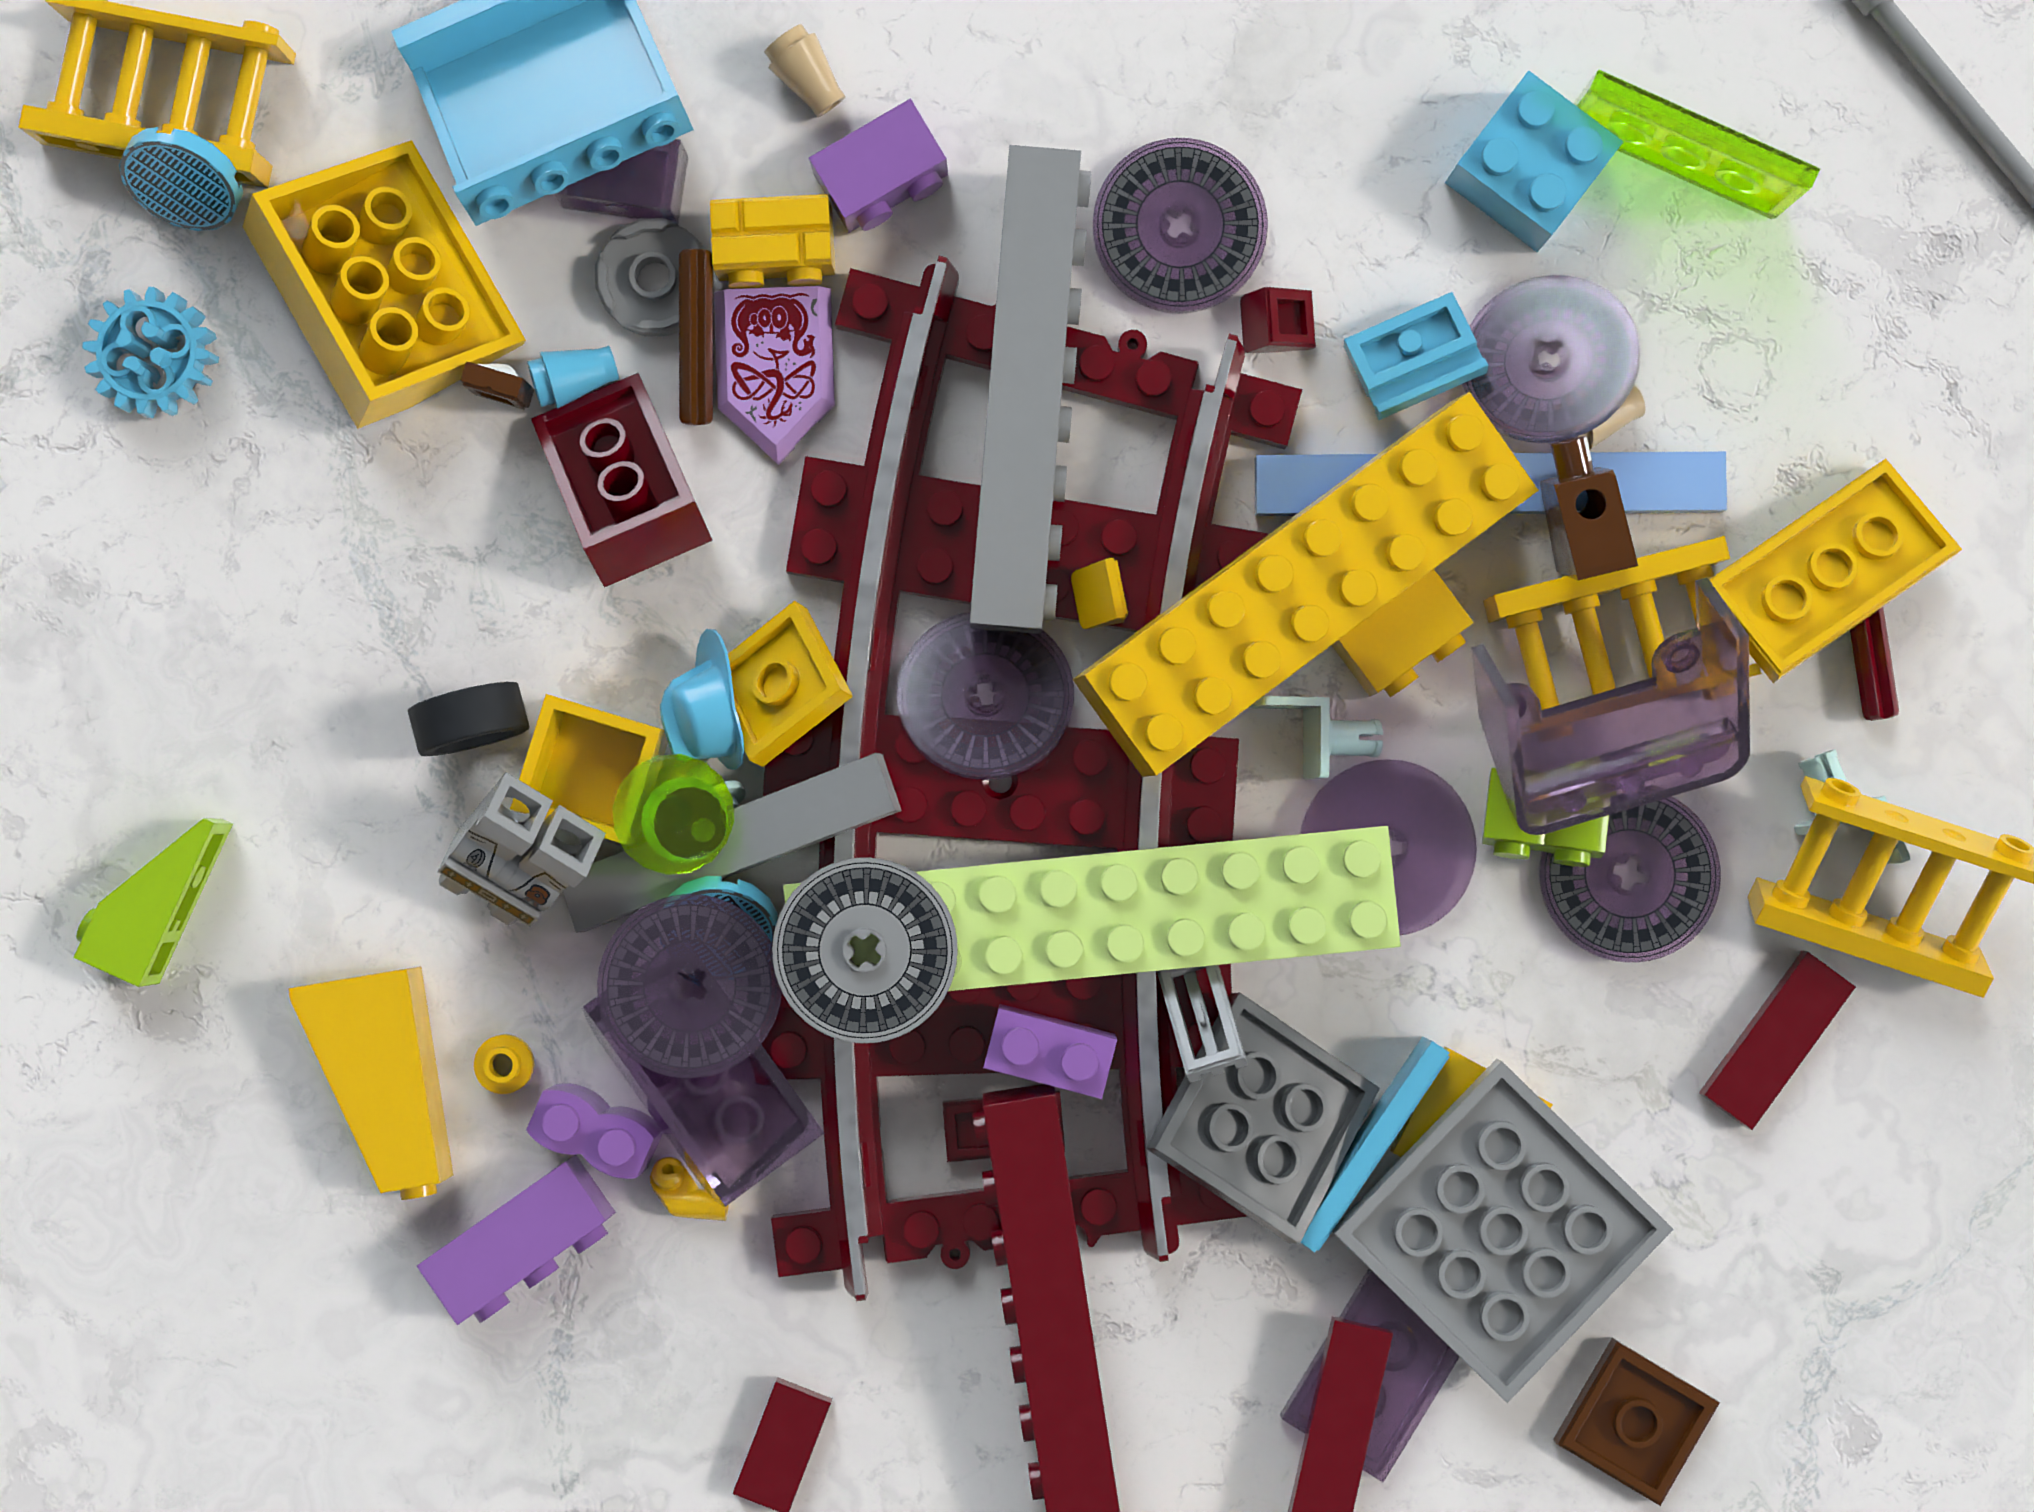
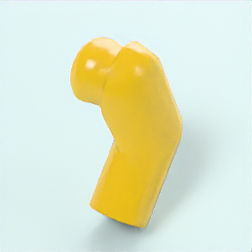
(681, 1194)

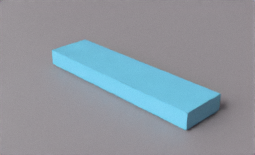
(1376, 1137)

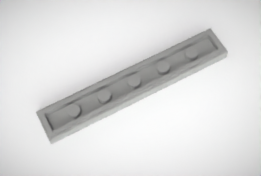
(760, 834)

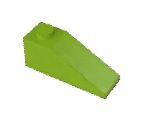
(145, 916)

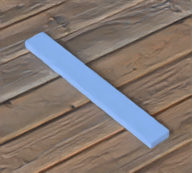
(1645, 480)

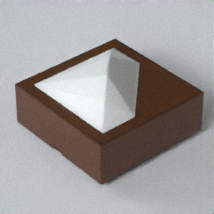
(498, 384)

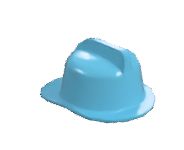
(701, 708)

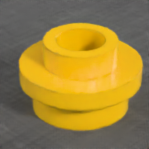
(521, 1058)

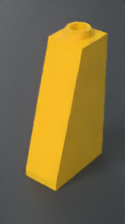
(384, 1073)

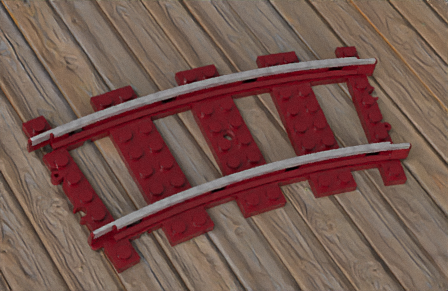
(917, 535)

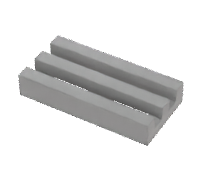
(1215, 1060)

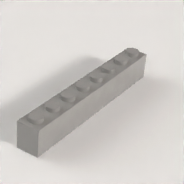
(1026, 390)

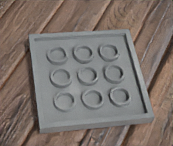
(1502, 1230)

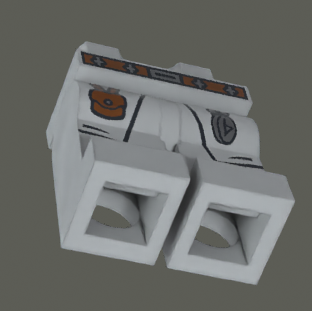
(515, 856)

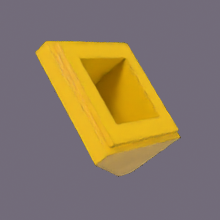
(1099, 594)

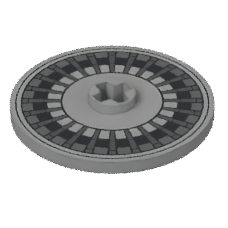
(815, 954)

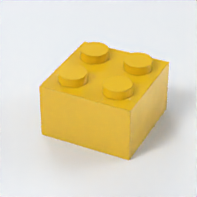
(583, 757)

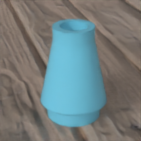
(569, 374)

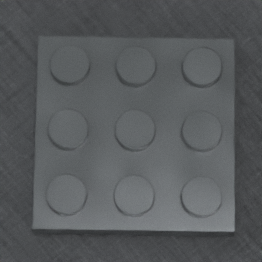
(1269, 1129)

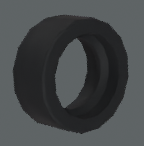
(468, 718)

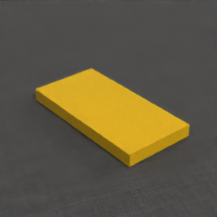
(1833, 568)

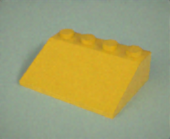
(380, 280)

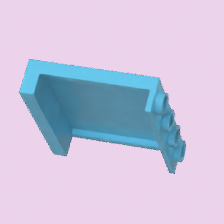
(538, 94)

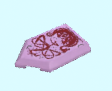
(774, 362)

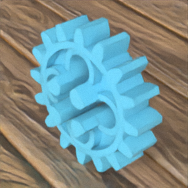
(167, 321)

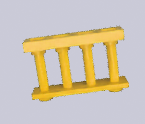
(66, 126)
(1524, 606)
(1901, 940)

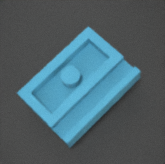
(1415, 355)

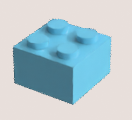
(1533, 161)

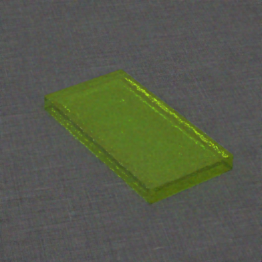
(1696, 147)

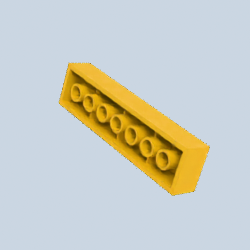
(1305, 585)

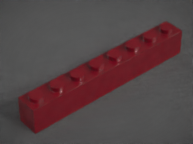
(1046, 1300)

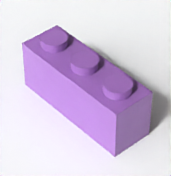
(518, 1242)

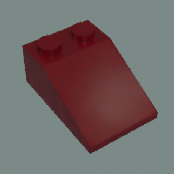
(620, 480)

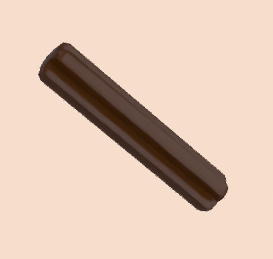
(695, 337)

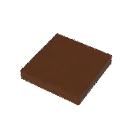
(1636, 1421)

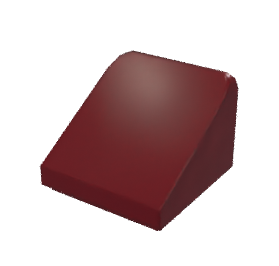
(1277, 320)

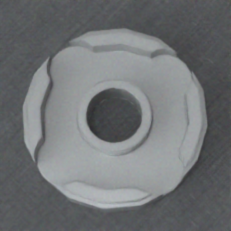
(621, 263)

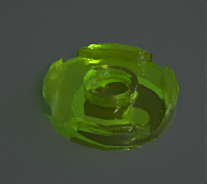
(673, 814)

